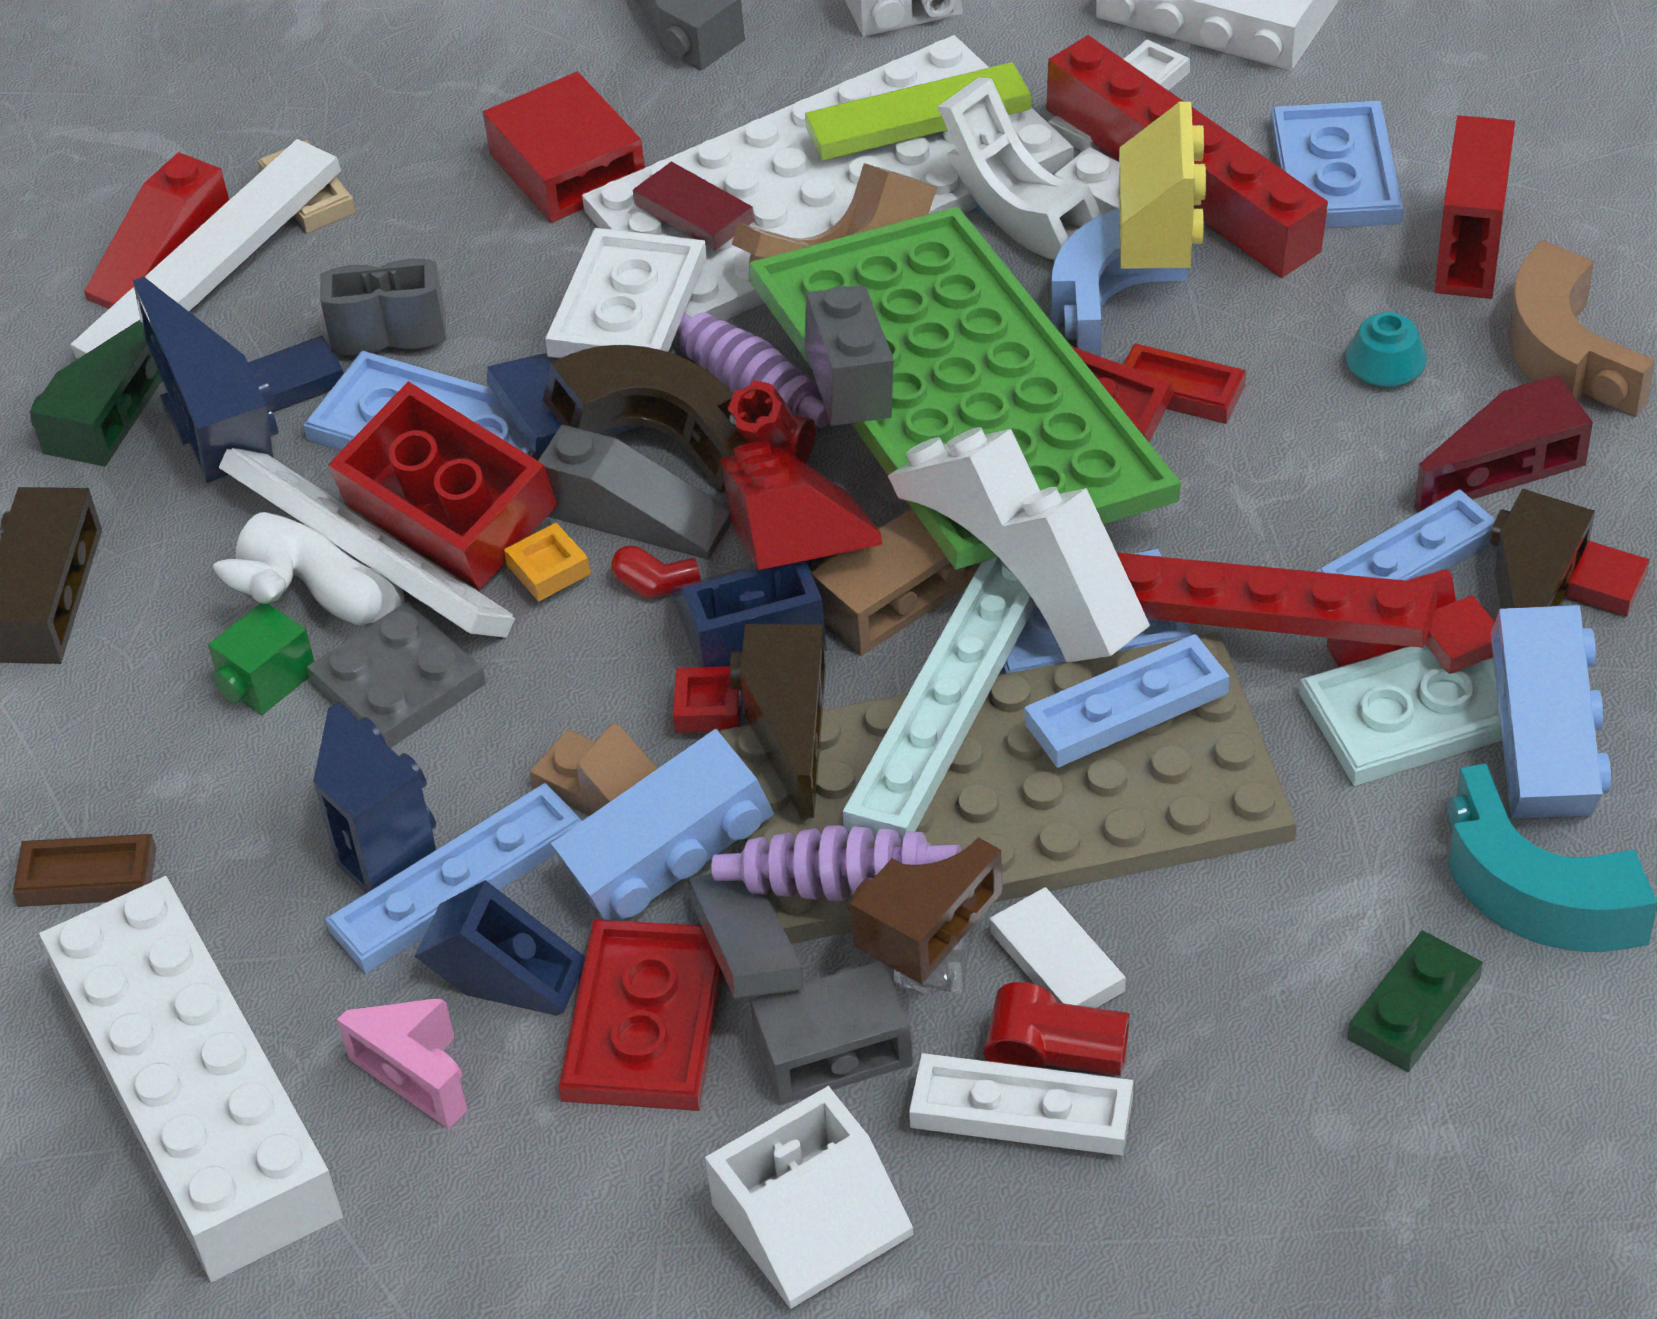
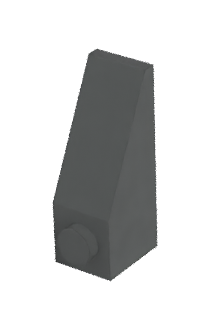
(695, 29)
(629, 495)

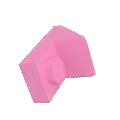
(405, 1052)

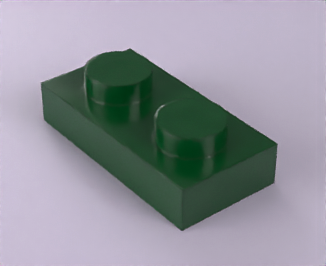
(1415, 1001)

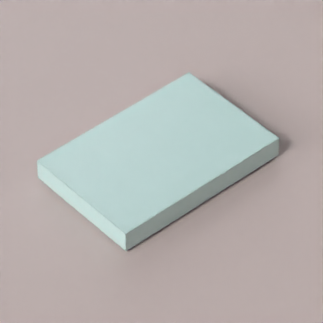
(1402, 711)

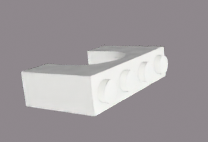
(1251, 29)

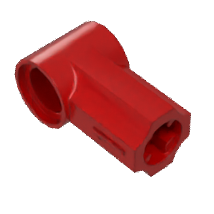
(765, 417)
(1038, 1031)

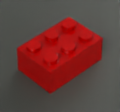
(443, 484)

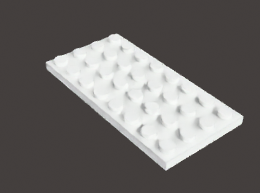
(797, 193)

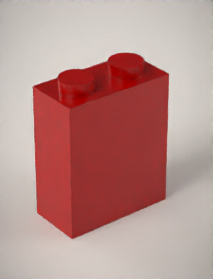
(561, 144)
(1474, 206)

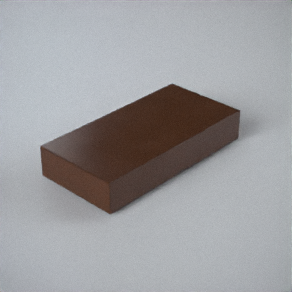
(82, 869)

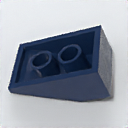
(206, 381)

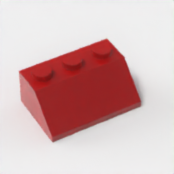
(789, 509)

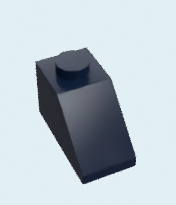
(500, 952)

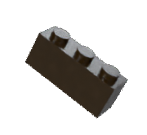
(44, 570)

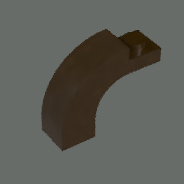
(647, 389)

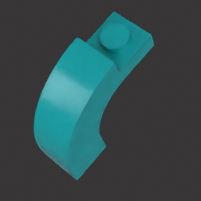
(1542, 895)

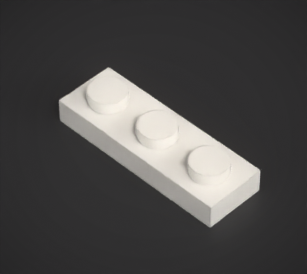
(1021, 1104)

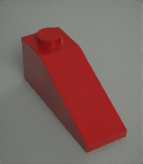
(159, 220)

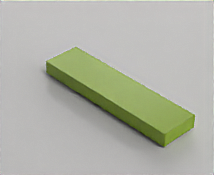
(904, 112)

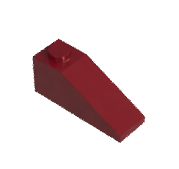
(1509, 443)

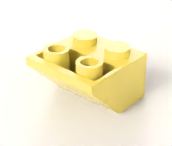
(1160, 192)

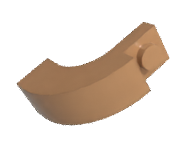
(878, 201)
(1551, 341)

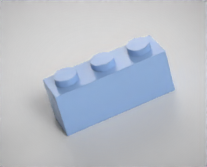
(1548, 712)
(663, 828)

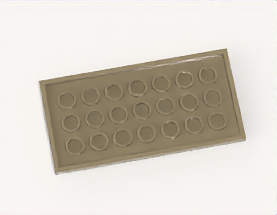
(1137, 806)

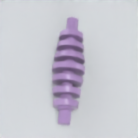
(742, 357)
(824, 862)

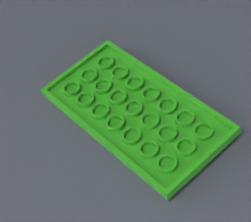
(969, 357)

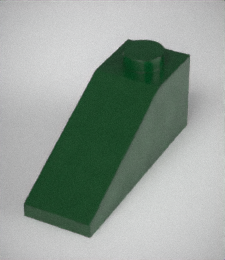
(96, 399)

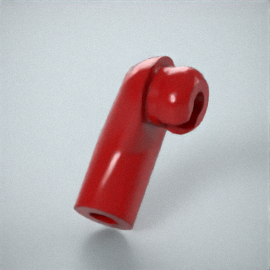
(649, 575)

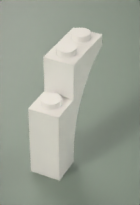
(1042, 536)

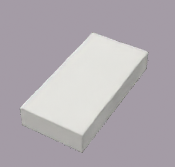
(1057, 951)

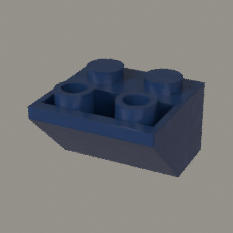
(721, 605)
(370, 801)

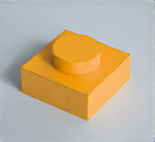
(547, 561)

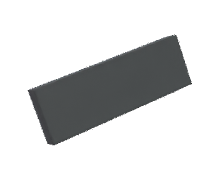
(745, 938)

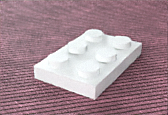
(627, 292)

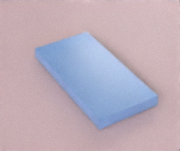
(376, 379)

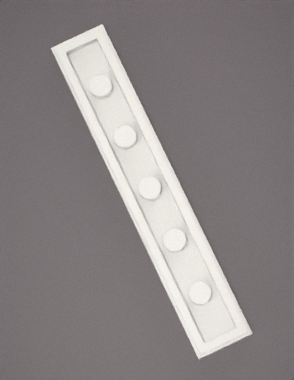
(225, 237)
(368, 543)

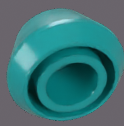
(1386, 351)

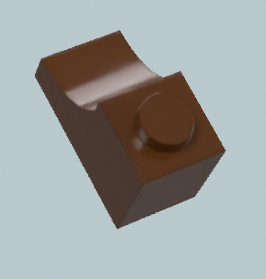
(922, 911)

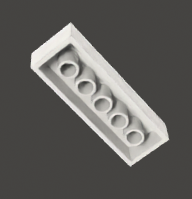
(191, 1079)

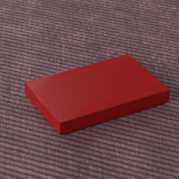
(642, 1017)

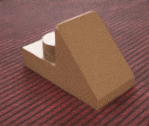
(592, 772)

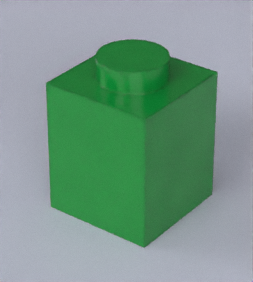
(261, 658)

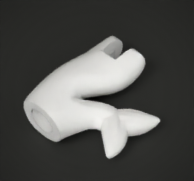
(277, 548)

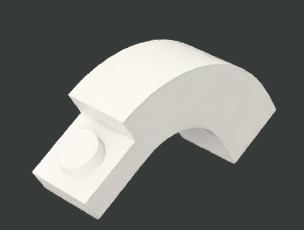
(1006, 179)

